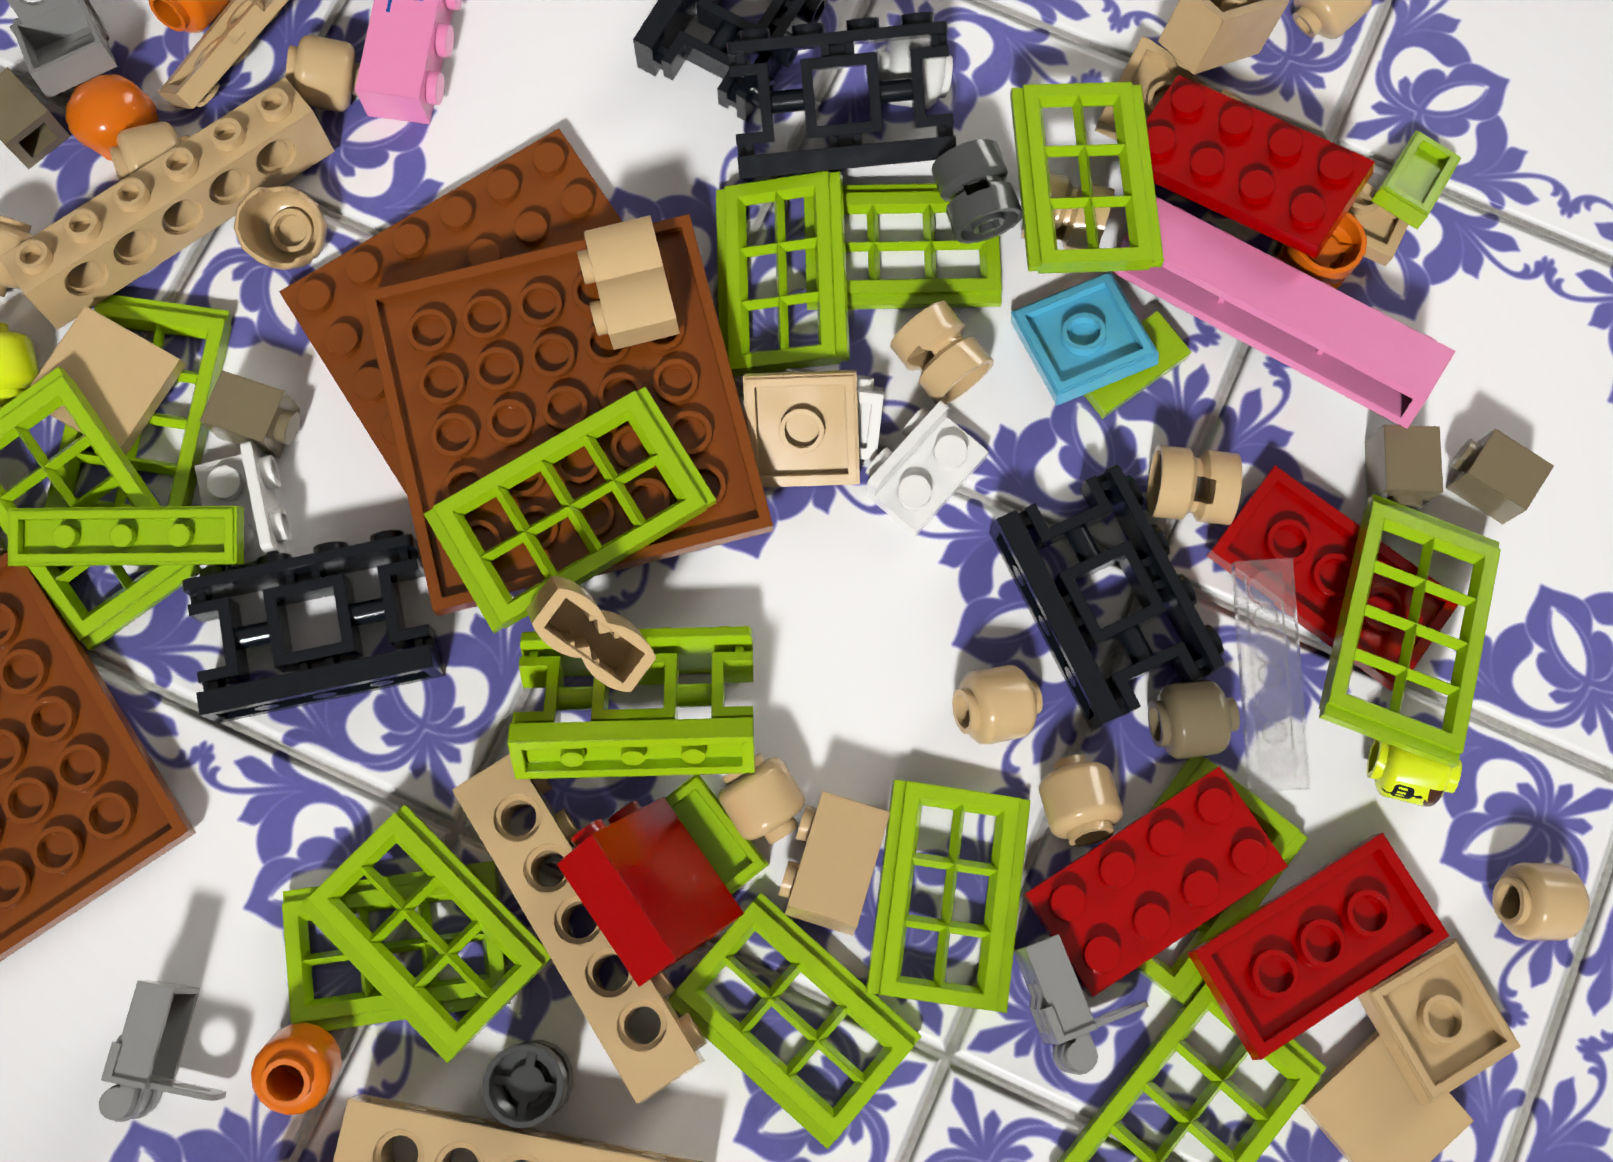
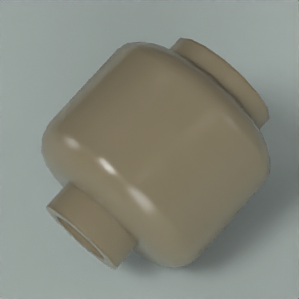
(1193, 719)

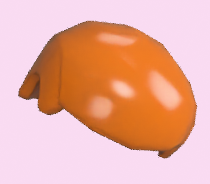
(106, 107)

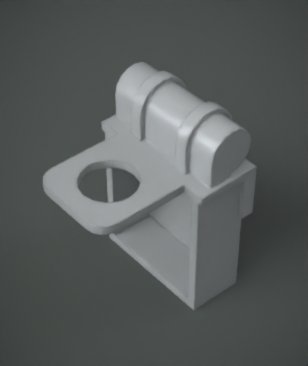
(61, 42)
(1061, 1006)
(150, 1051)

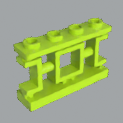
(638, 739)

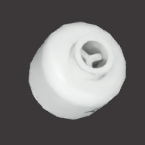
(894, 64)

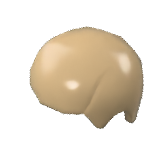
(280, 227)

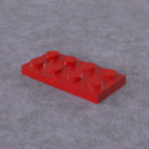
(1253, 166)
(1295, 523)
(1155, 881)
(1317, 946)

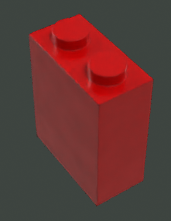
(648, 887)

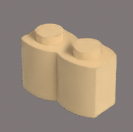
(630, 283)
(576, 627)

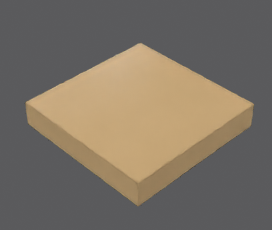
(116, 373)
(803, 427)
(1438, 1021)
(1375, 1115)

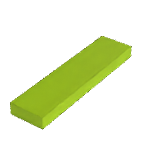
(126, 536)

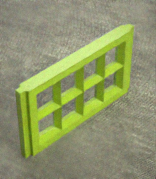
(170, 319)
(665, 453)
(136, 595)
(1388, 724)
(1290, 1060)

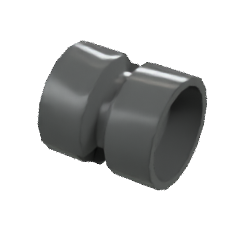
(975, 185)
(527, 1083)

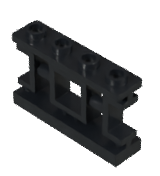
(666, 46)
(844, 139)
(1063, 611)
(321, 674)

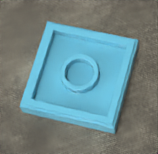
(1084, 338)

